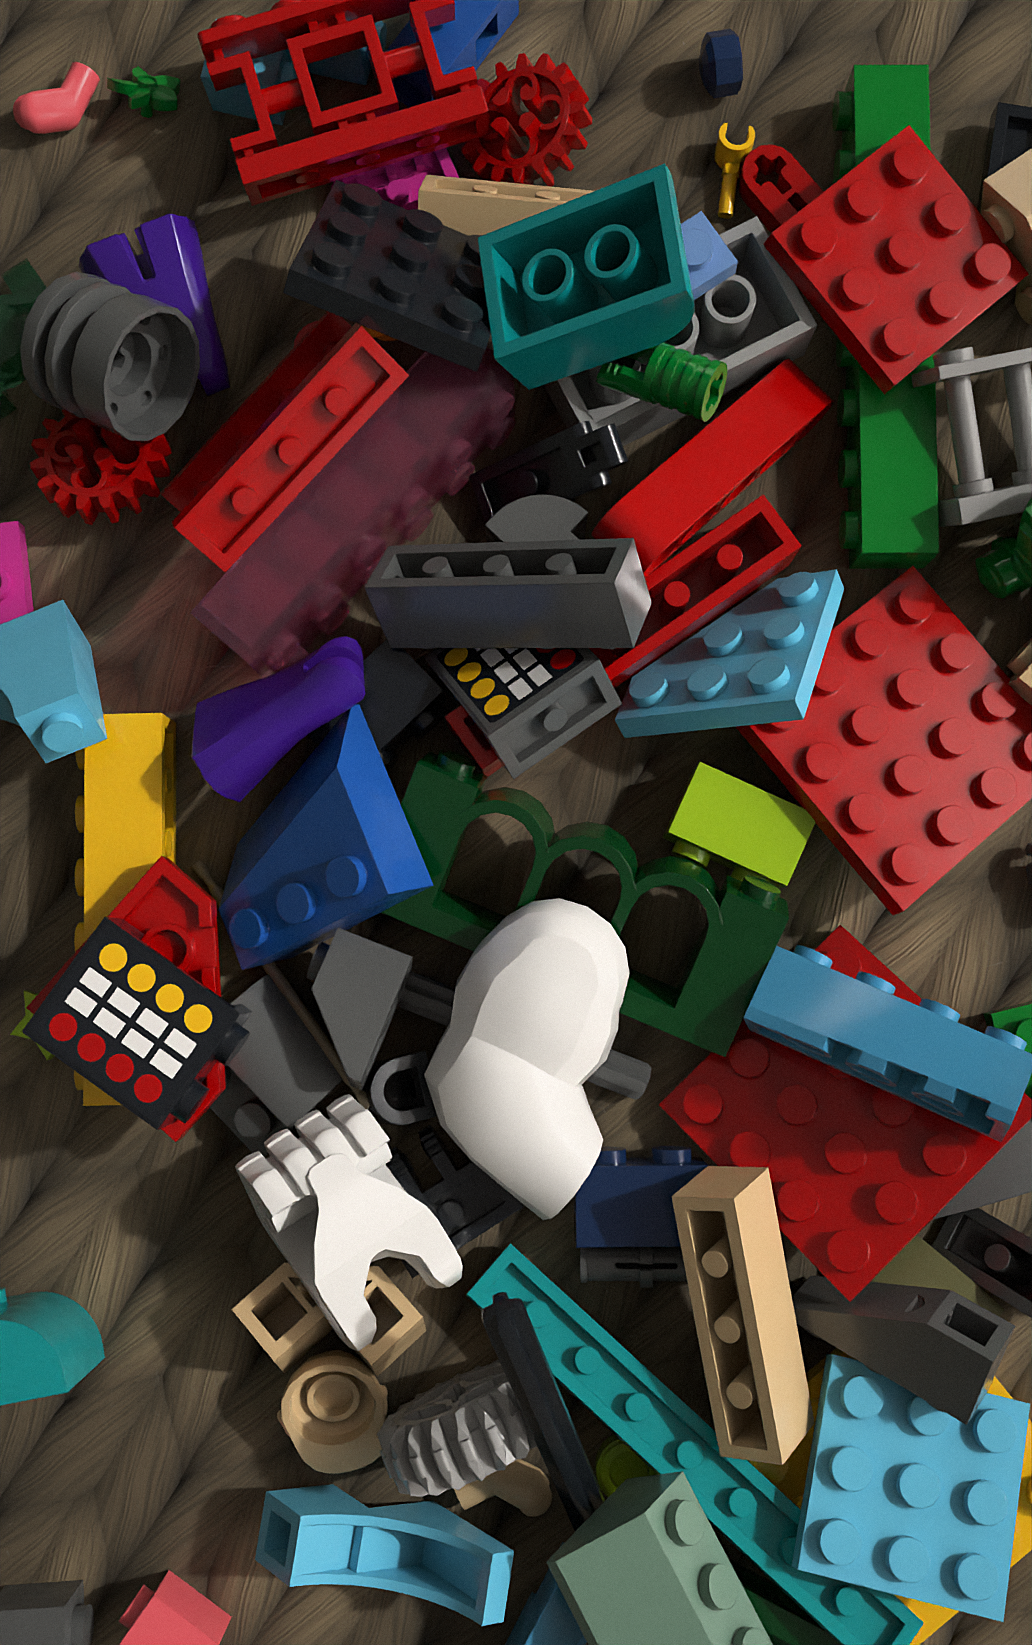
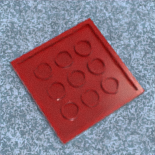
(904, 742)
(844, 1159)

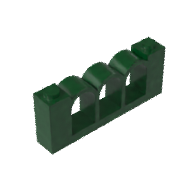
(729, 955)

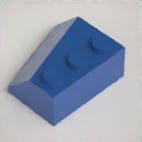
(322, 852)

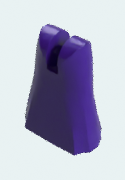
(170, 273)
(256, 724)

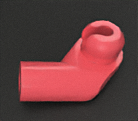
(58, 107)

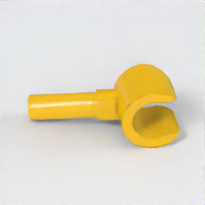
(731, 160)

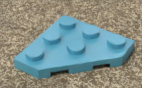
(742, 667)

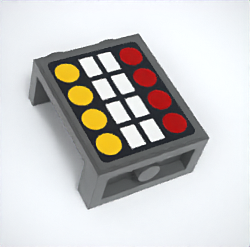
(526, 696)

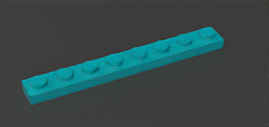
(675, 1439)

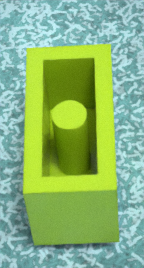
(738, 827)

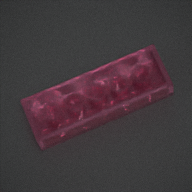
(359, 504)

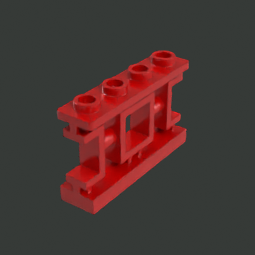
(354, 134)

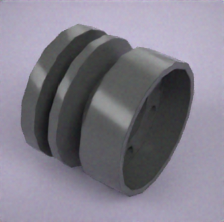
(110, 356)

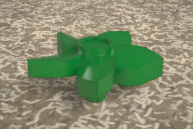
(148, 91)

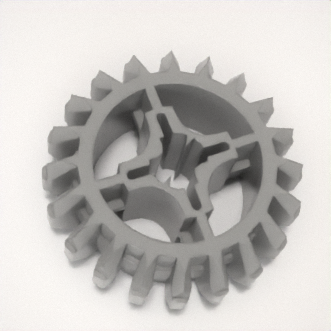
(455, 1433)

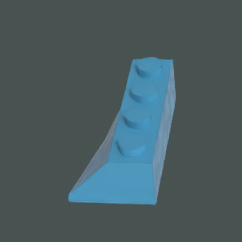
(890, 1041)

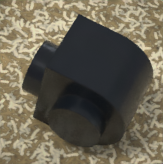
(400, 1090)

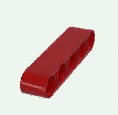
(716, 465)

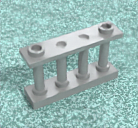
(975, 495)

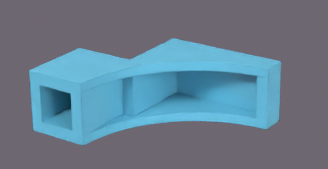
(404, 1548)

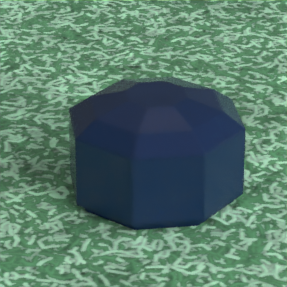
(721, 63)

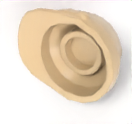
(334, 1412)

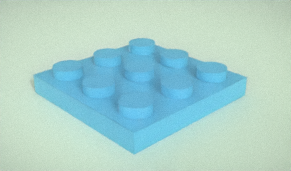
(911, 1493)

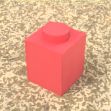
(173, 1616)

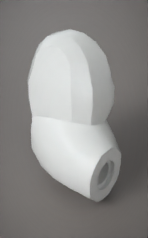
(521, 1041)

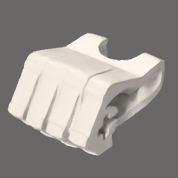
(341, 1208)

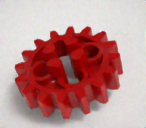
(546, 94)
(75, 483)

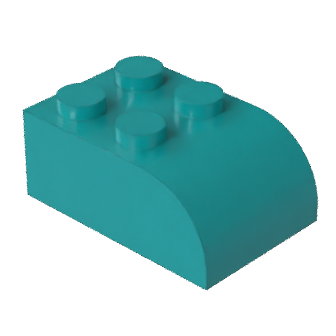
(588, 280)
(44, 1345)

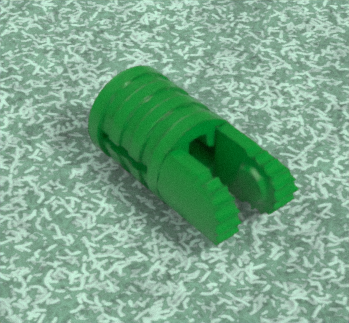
(671, 379)

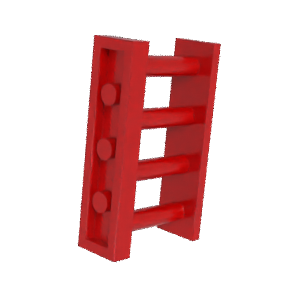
(281, 438)

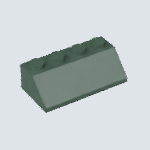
(654, 1572)

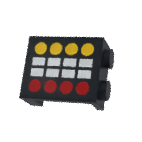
(138, 1025)

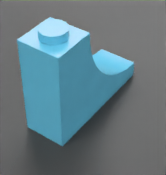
(50, 682)

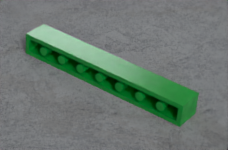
(891, 435)

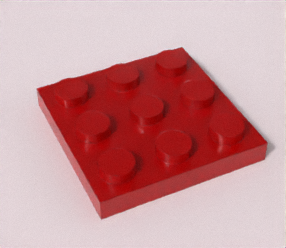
(895, 259)

